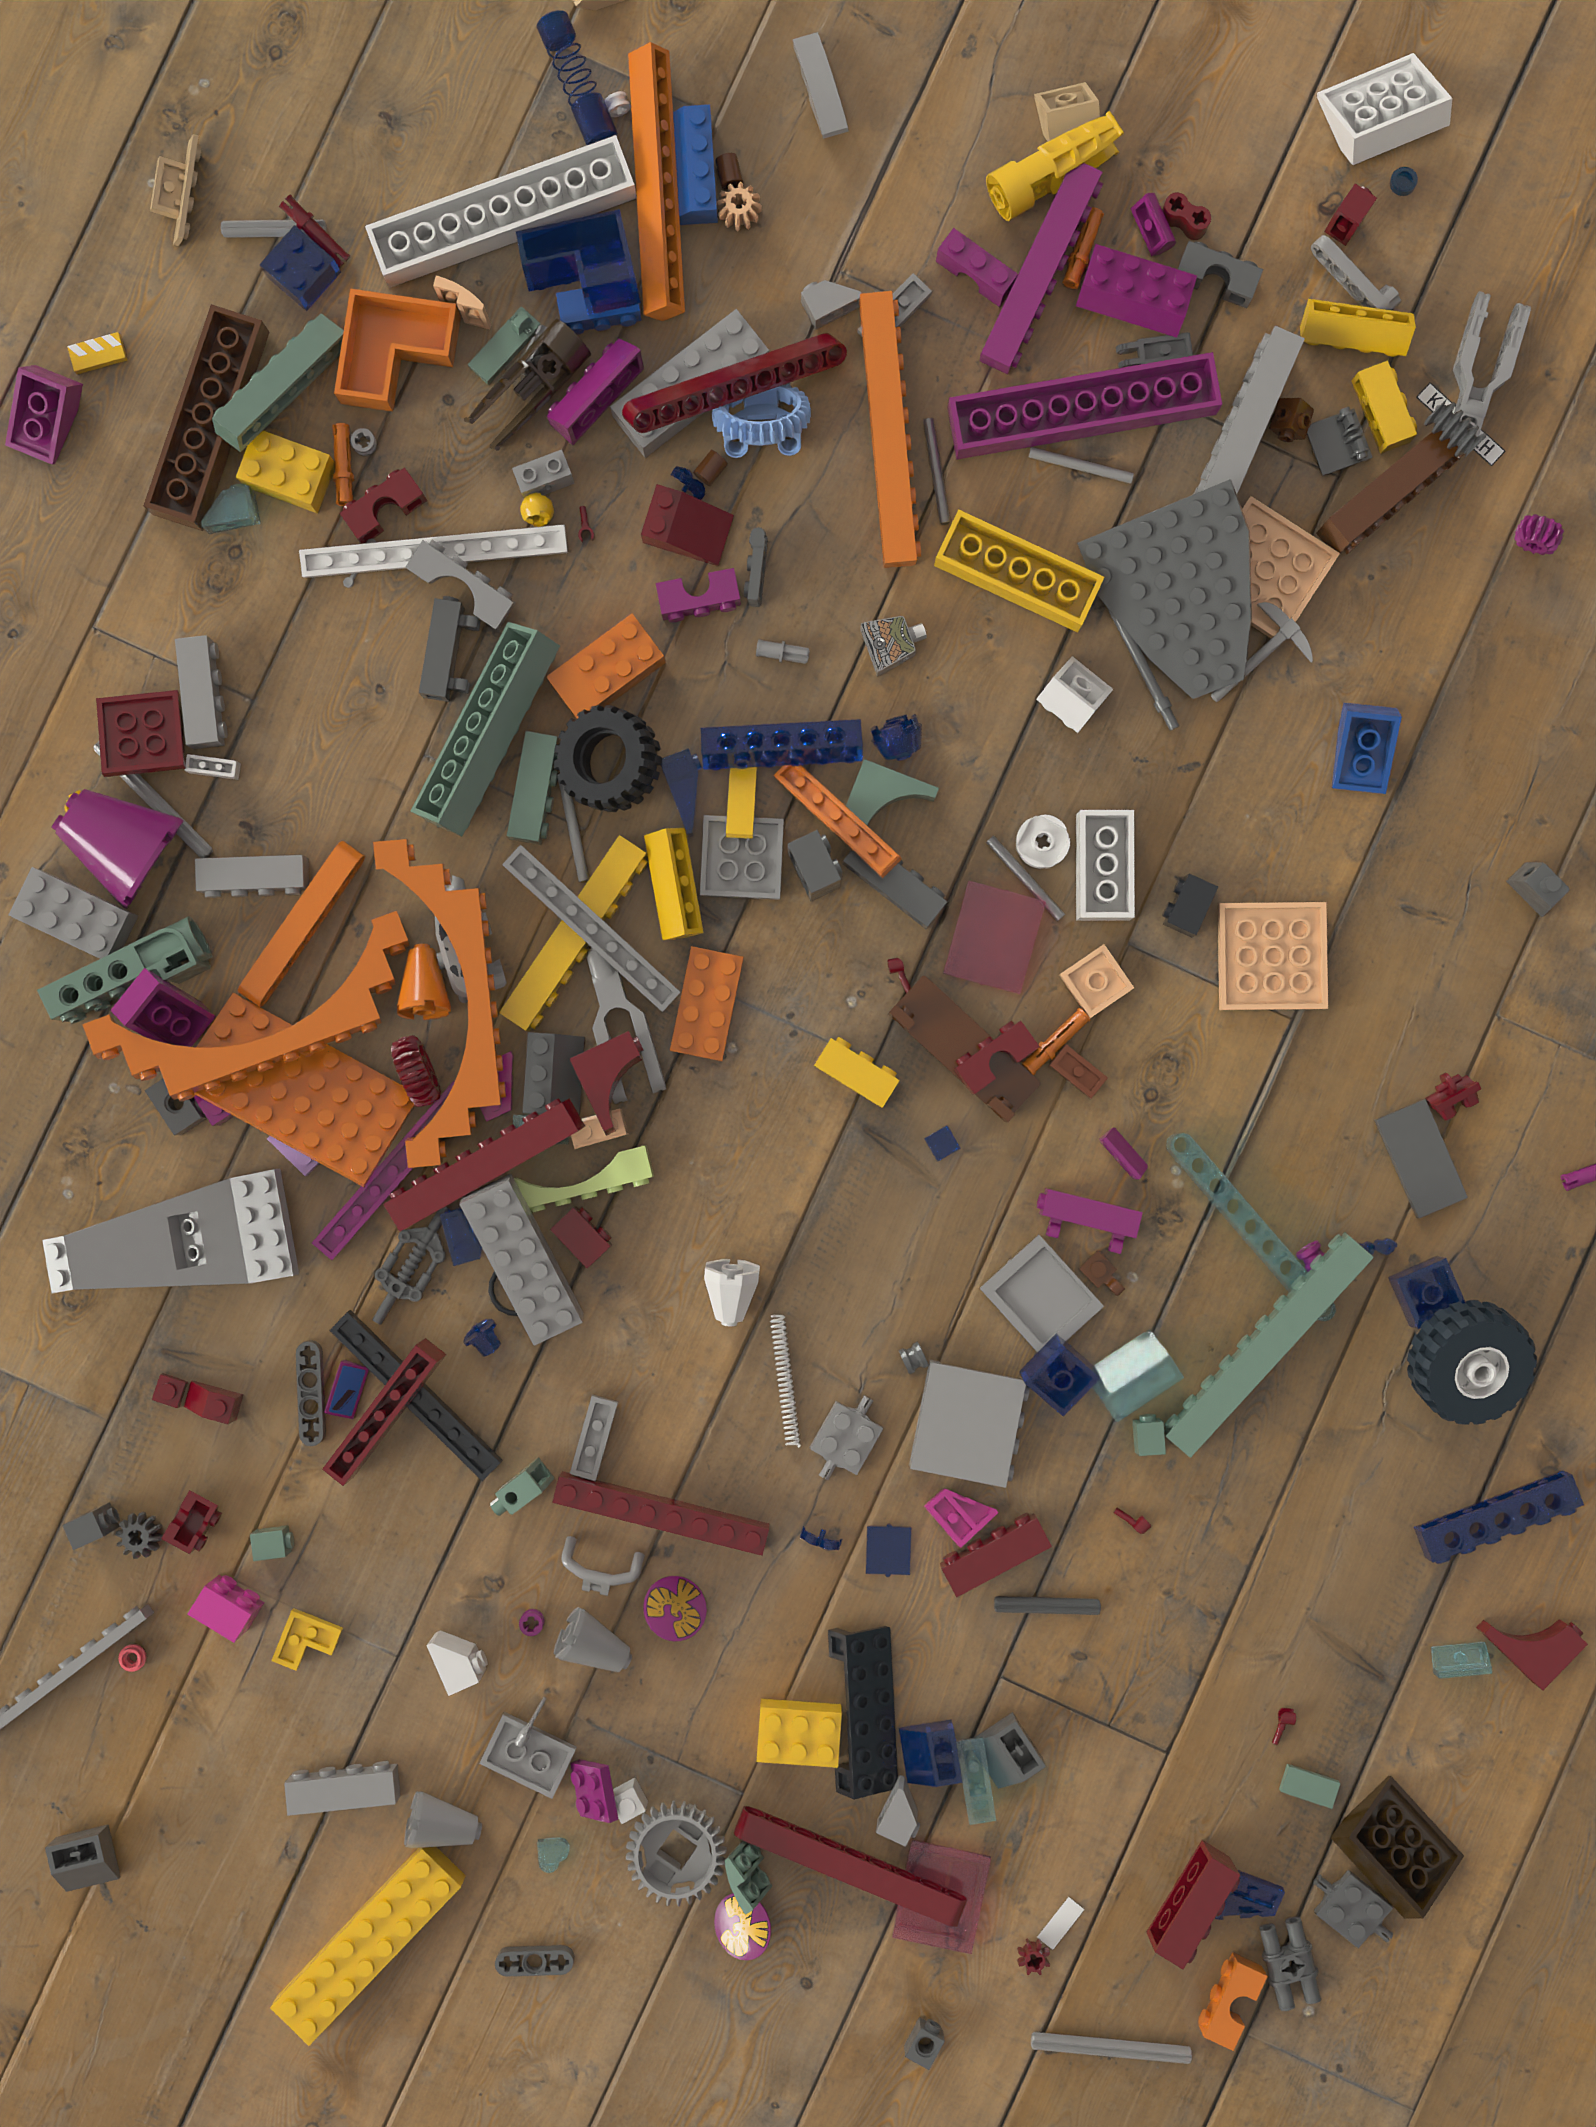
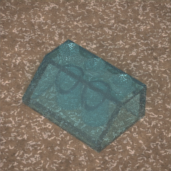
(1135, 1375)

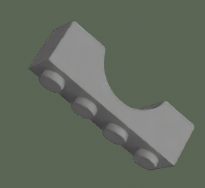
(432, 564)

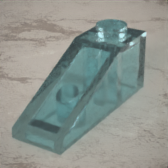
(976, 1781)

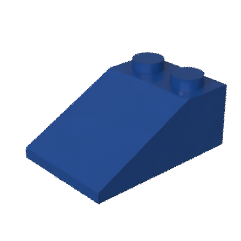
(1365, 747)

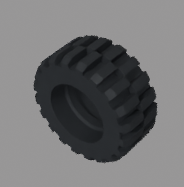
(576, 752)

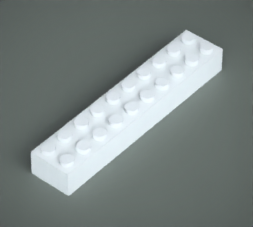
(493, 211)

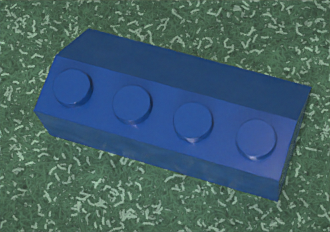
(695, 165)

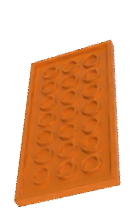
(314, 1104)

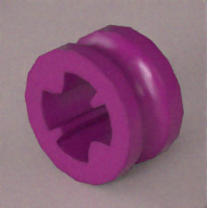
(538, 1627)

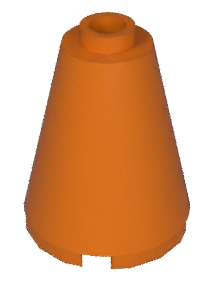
(423, 986)

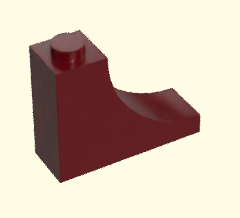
(601, 1070)
(1539, 1654)

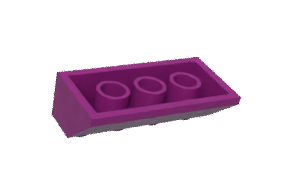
(596, 390)

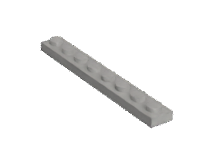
(591, 928)
(72, 1665)

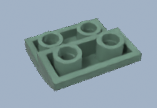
(745, 1876)

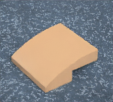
(469, 305)

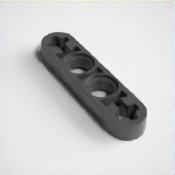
(315, 1393)

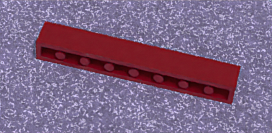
(485, 1164)
(661, 1513)

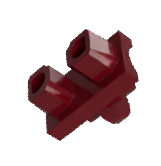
(1451, 1092)

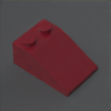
(686, 525)

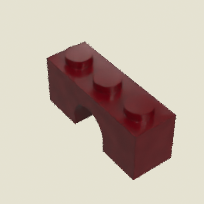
(397, 490)
(975, 1069)

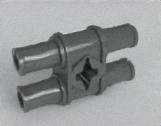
(1278, 1959)

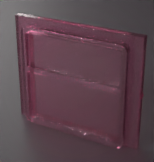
(994, 937)
(954, 1869)

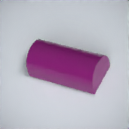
(1153, 224)

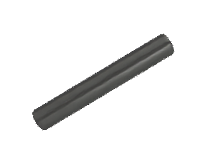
(1047, 1605)

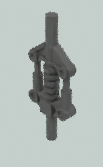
(397, 1287)

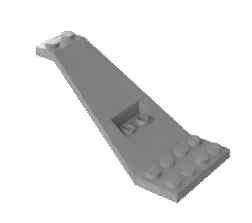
(236, 1229)

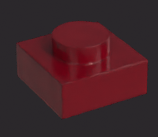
(169, 1390)

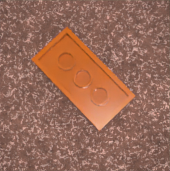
(706, 1003)

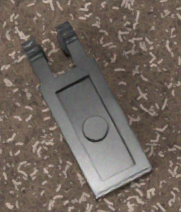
(1156, 349)
(756, 566)

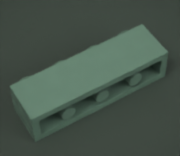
(533, 789)

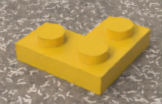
(304, 1631)

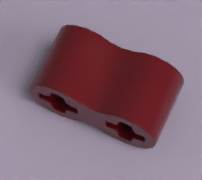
(1186, 216)

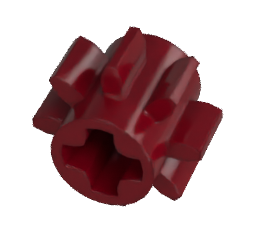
(1033, 1948)

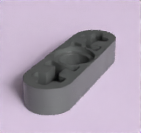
(527, 1970)

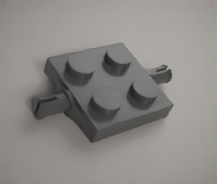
(1353, 1908)

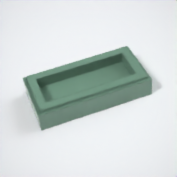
(1309, 1786)

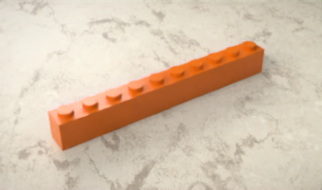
(656, 182)
(888, 429)

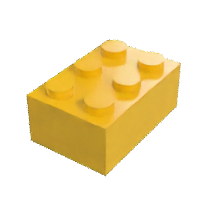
(286, 471)
(799, 1733)

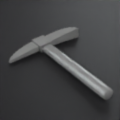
(1287, 630)

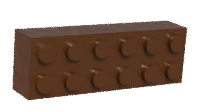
(1388, 493)

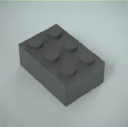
(814, 865)

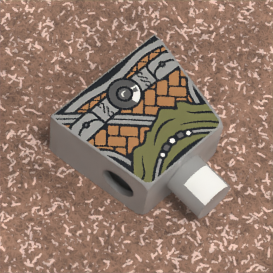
(890, 642)

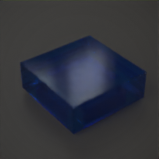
(942, 1143)

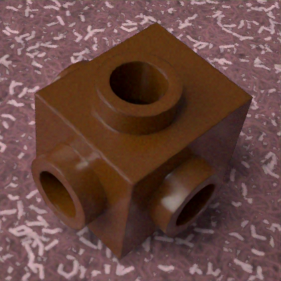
(1291, 419)

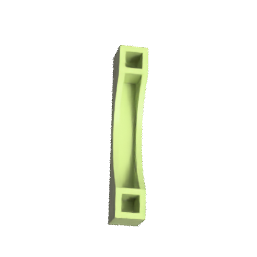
(626, 1167)

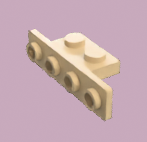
(173, 189)

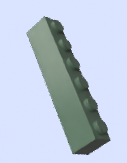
(279, 382)

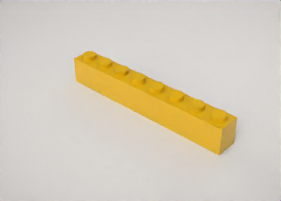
(565, 946)

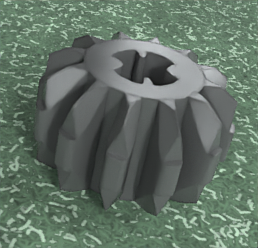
(148, 1537)

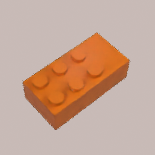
(607, 667)

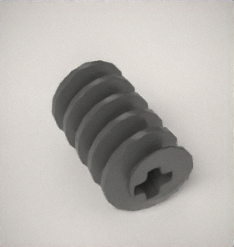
(1454, 429)

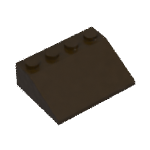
(1398, 1849)

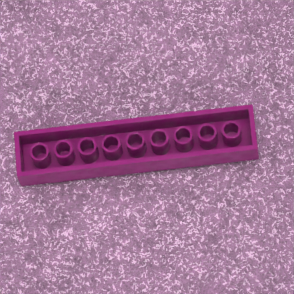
(1084, 405)

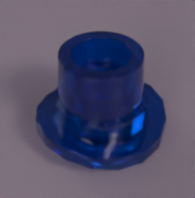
(483, 1337)

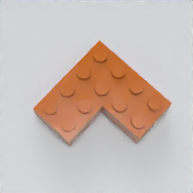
(383, 332)

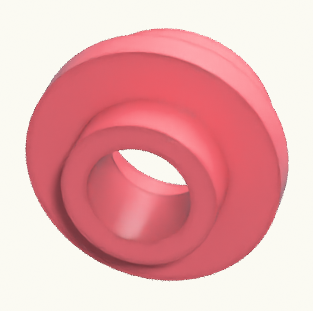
(125, 1661)

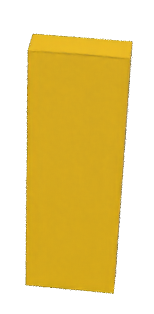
(741, 802)

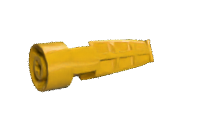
(1020, 184)

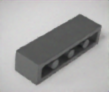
(902, 889)

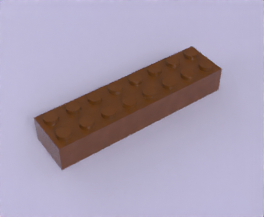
(192, 451)

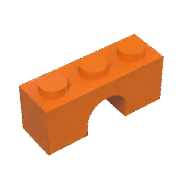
(1238, 1979)

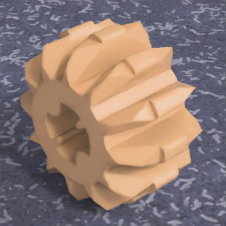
(735, 197)

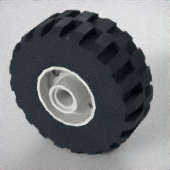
(1472, 1362)

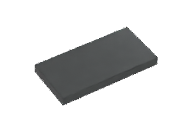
(1421, 1158)

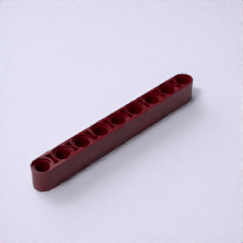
(800, 361)
(850, 1866)

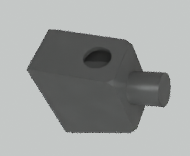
(1539, 888)

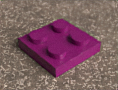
(594, 1791)

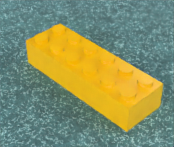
(1018, 571)

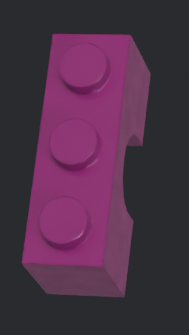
(963, 255)
(677, 603)

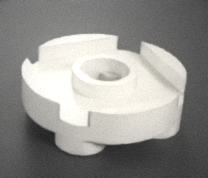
(1037, 827)

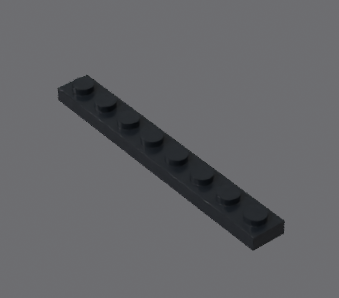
(426, 1403)

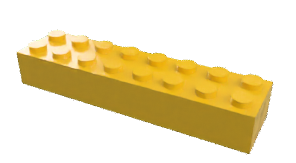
(367, 1942)

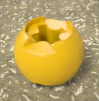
(537, 509)

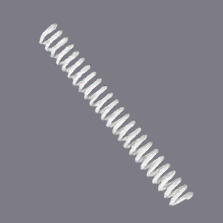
(787, 1384)

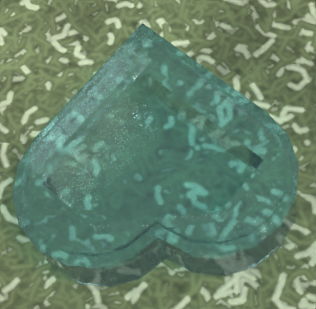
(551, 1852)

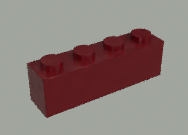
(995, 1554)

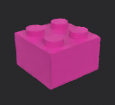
(226, 1607)

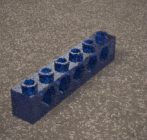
(828, 743)
(1432, 1533)

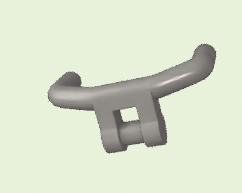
(598, 1580)

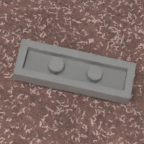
(910, 298)
(594, 1437)

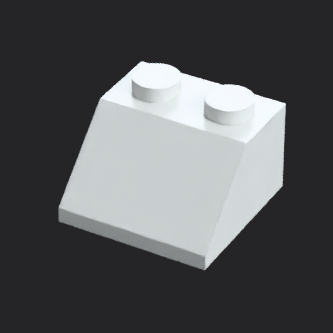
(1074, 694)
(456, 1661)

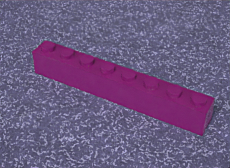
(1040, 267)

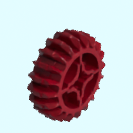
(415, 1071)

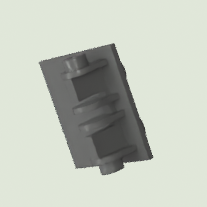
(1338, 441)

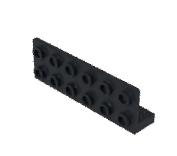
(868, 1711)

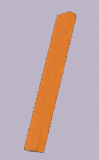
(838, 818)

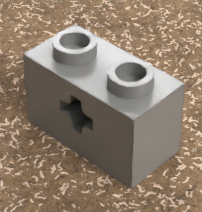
(544, 474)

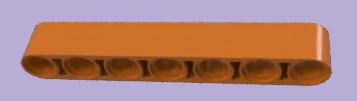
(301, 923)

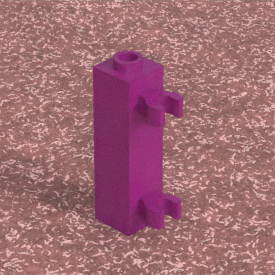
(1089, 1213)

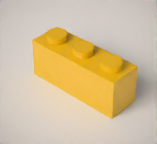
(1384, 406)
(857, 1071)

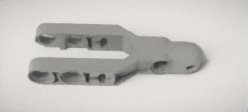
(1475, 400)
(610, 996)

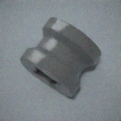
(913, 1358)

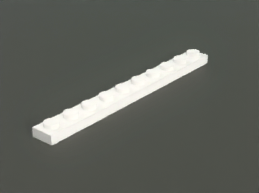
(468, 547)

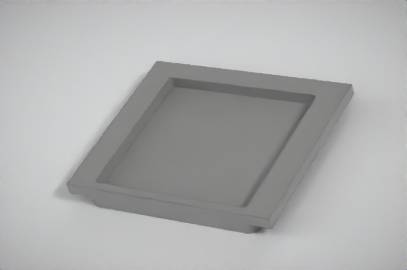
(1041, 1295)

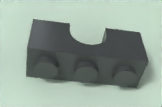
(1239, 276)

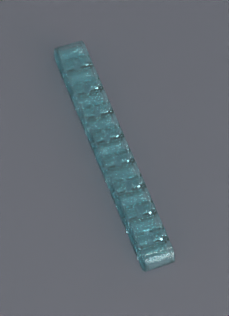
(1241, 1216)

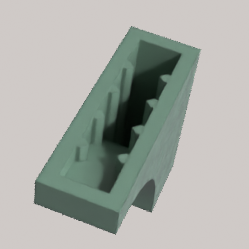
(880, 787)

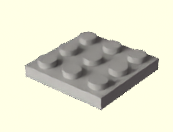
(742, 864)

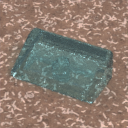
(1461, 1660)

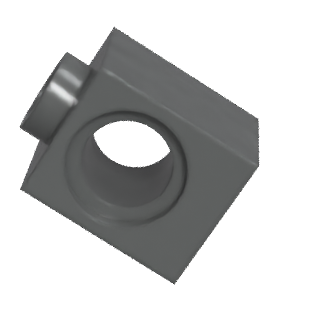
(924, 2054)

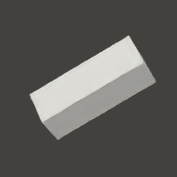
(212, 767)

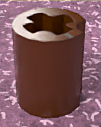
(728, 170)
(710, 468)

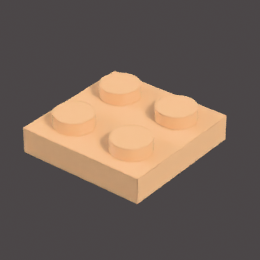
(1096, 981)

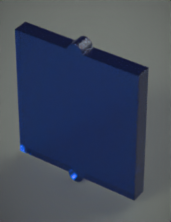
(888, 1550)

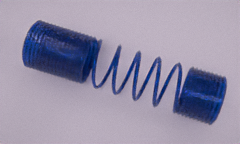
(589, 108)

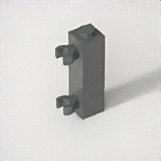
(442, 649)

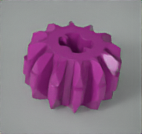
(1539, 534)

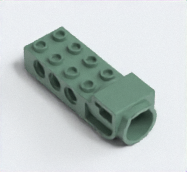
(106, 978)

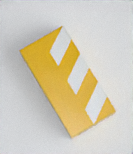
(97, 353)

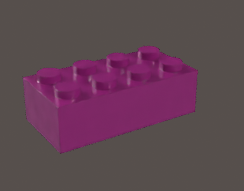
(1136, 290)

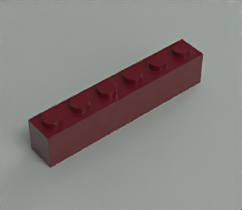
(384, 1411)

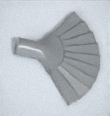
(525, 1733)

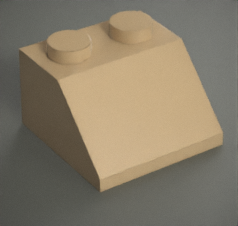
(1066, 109)

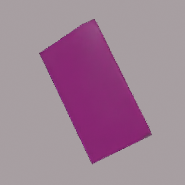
(1124, 1153)

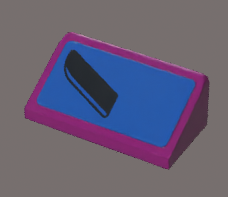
(347, 1389)

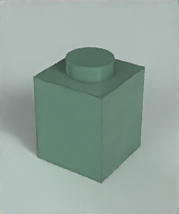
(1149, 1435)
(271, 1543)

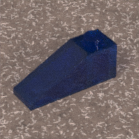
(683, 782)

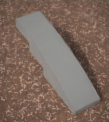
(820, 85)

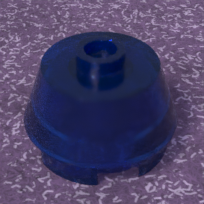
(898, 737)

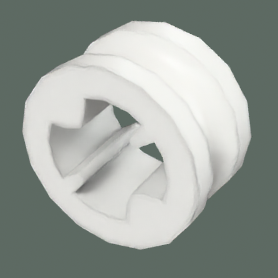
(617, 104)

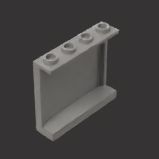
(968, 1424)

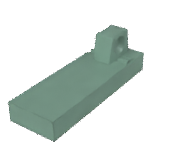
(504, 345)

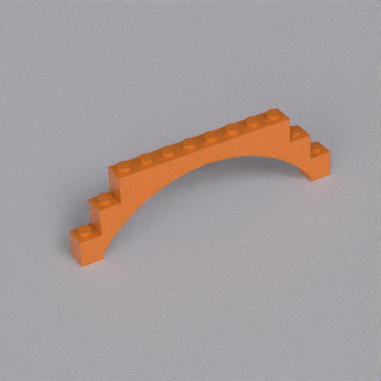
(463, 922)
(195, 1069)

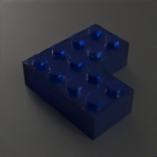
(582, 250)

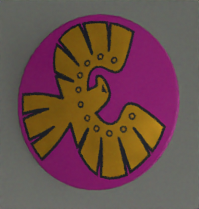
(674, 1608)
(742, 1934)

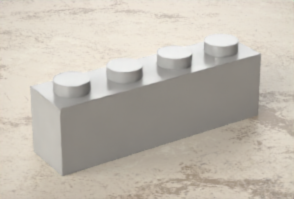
(200, 692)
(252, 874)
(342, 1788)

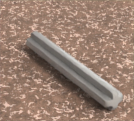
(261, 228)

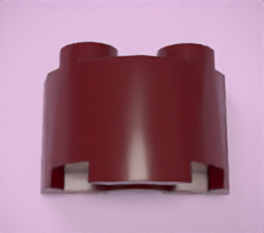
(192, 1523)

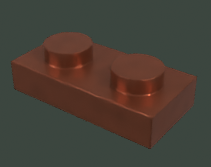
(1078, 1071)

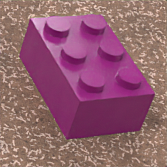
(162, 1011)

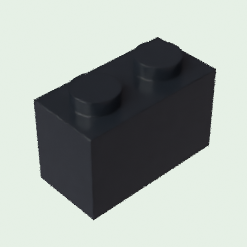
(1189, 905)

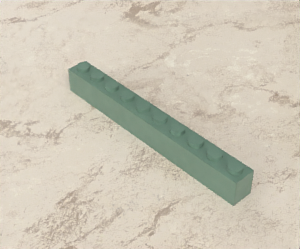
(1267, 1344)

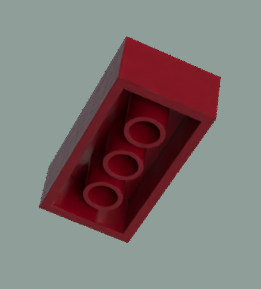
(1193, 1905)

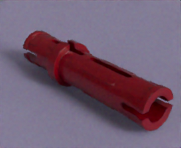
(313, 230)

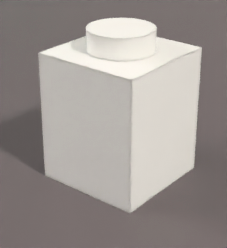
(629, 1800)

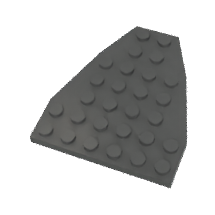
(1182, 586)

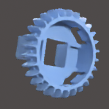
(766, 432)

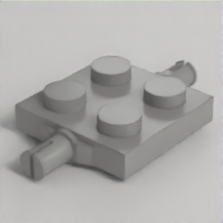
(846, 1437)

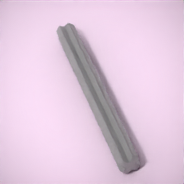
(157, 803)
(1111, 2047)

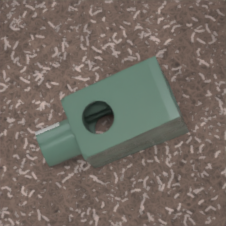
(522, 1488)

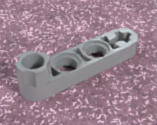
(1352, 278)

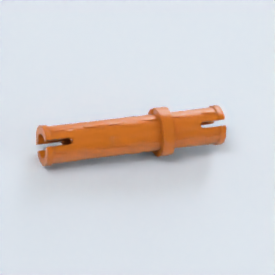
(1079, 257)
(343, 473)
(1055, 1041)

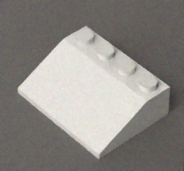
(1385, 108)

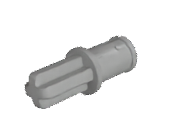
(782, 651)

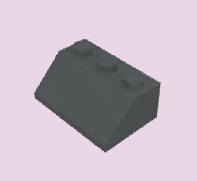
(550, 1071)

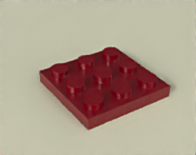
(140, 733)

